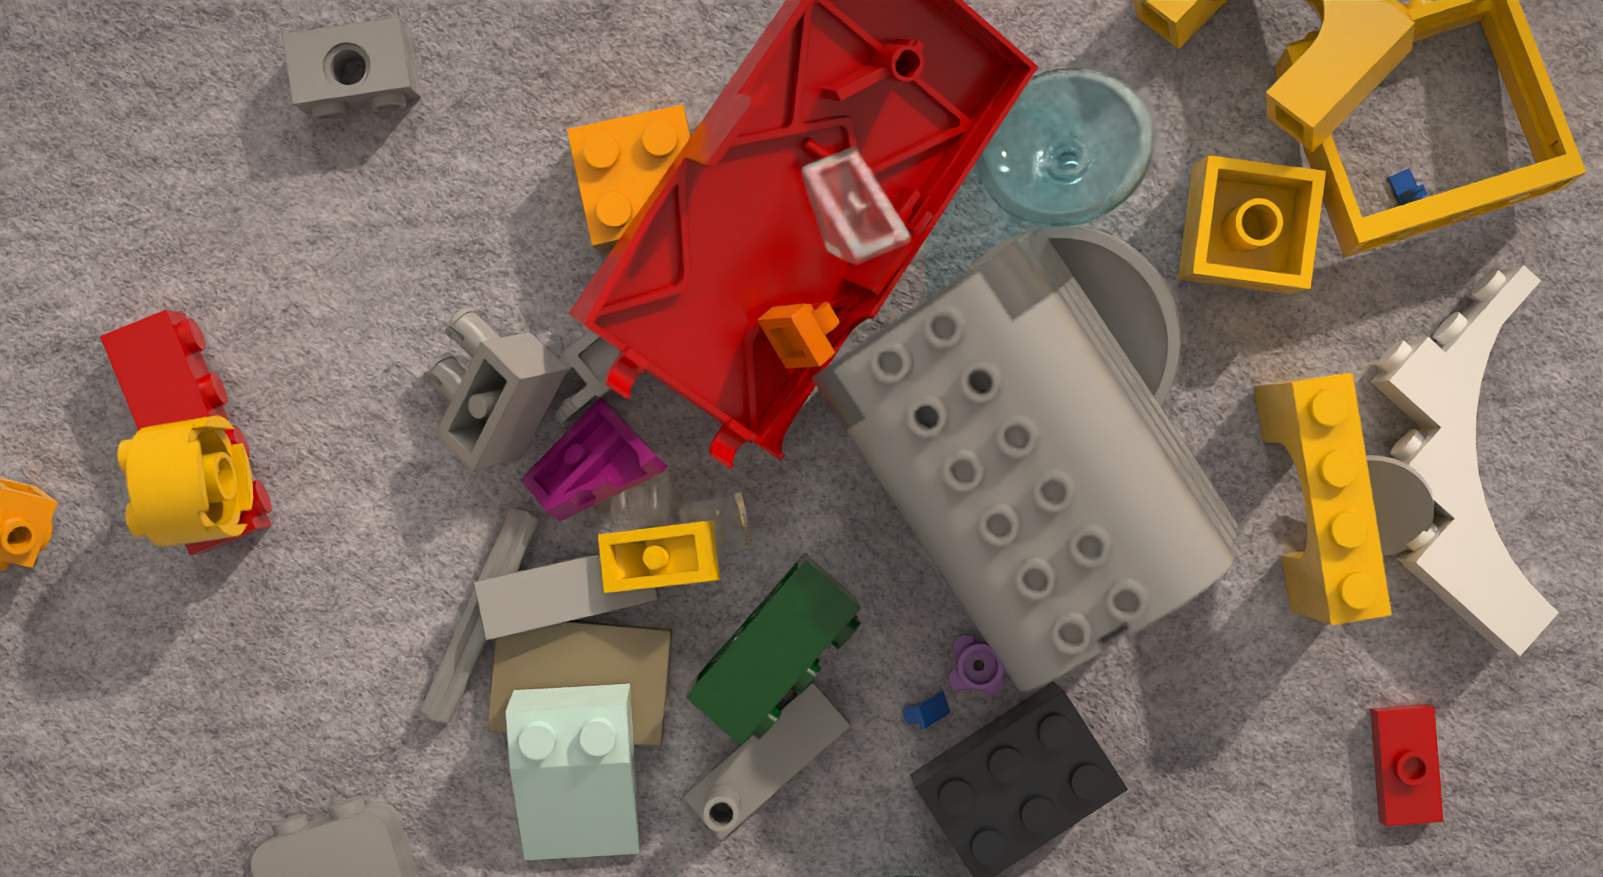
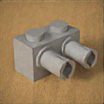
(498, 396)

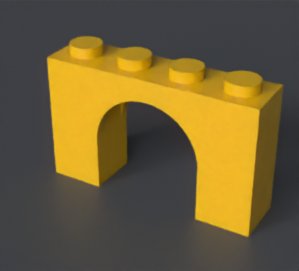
(1344, 64)
(1342, 567)

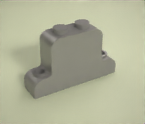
(346, 843)

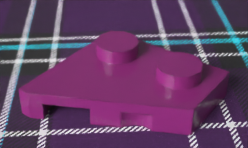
(591, 463)

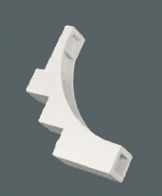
(1440, 392)

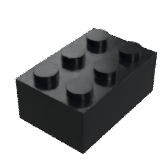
(1018, 782)

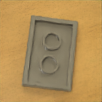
(586, 656)

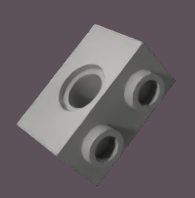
(319, 56)

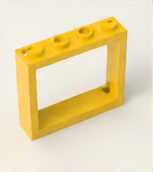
(1534, 102)

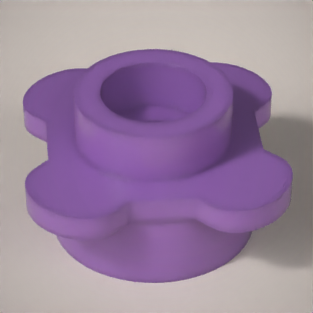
(964, 675)

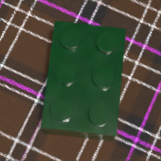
(775, 651)

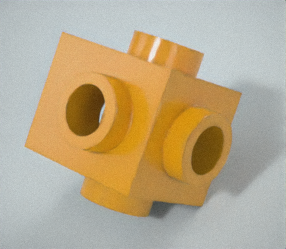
(23, 522)

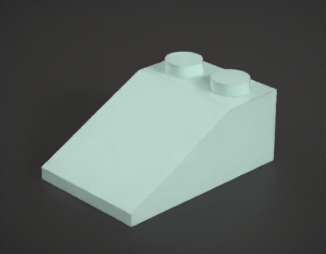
(574, 771)

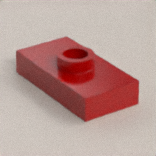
(1406, 764)

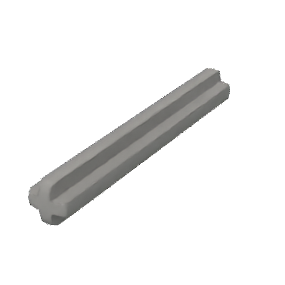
(469, 636)

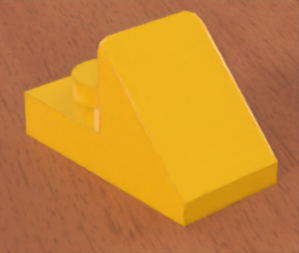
(659, 556)

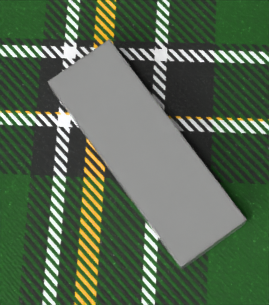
(549, 596)

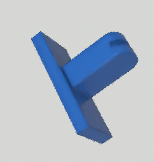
(1406, 188)
(928, 711)

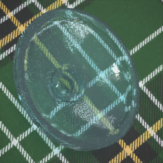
(1061, 121)

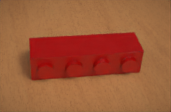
(169, 382)

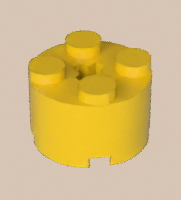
(186, 482)

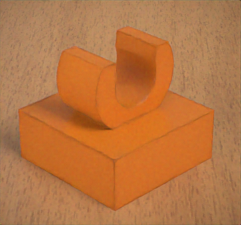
(799, 333)

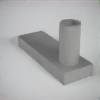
(764, 765)

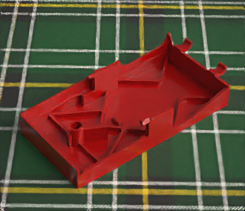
(733, 219)

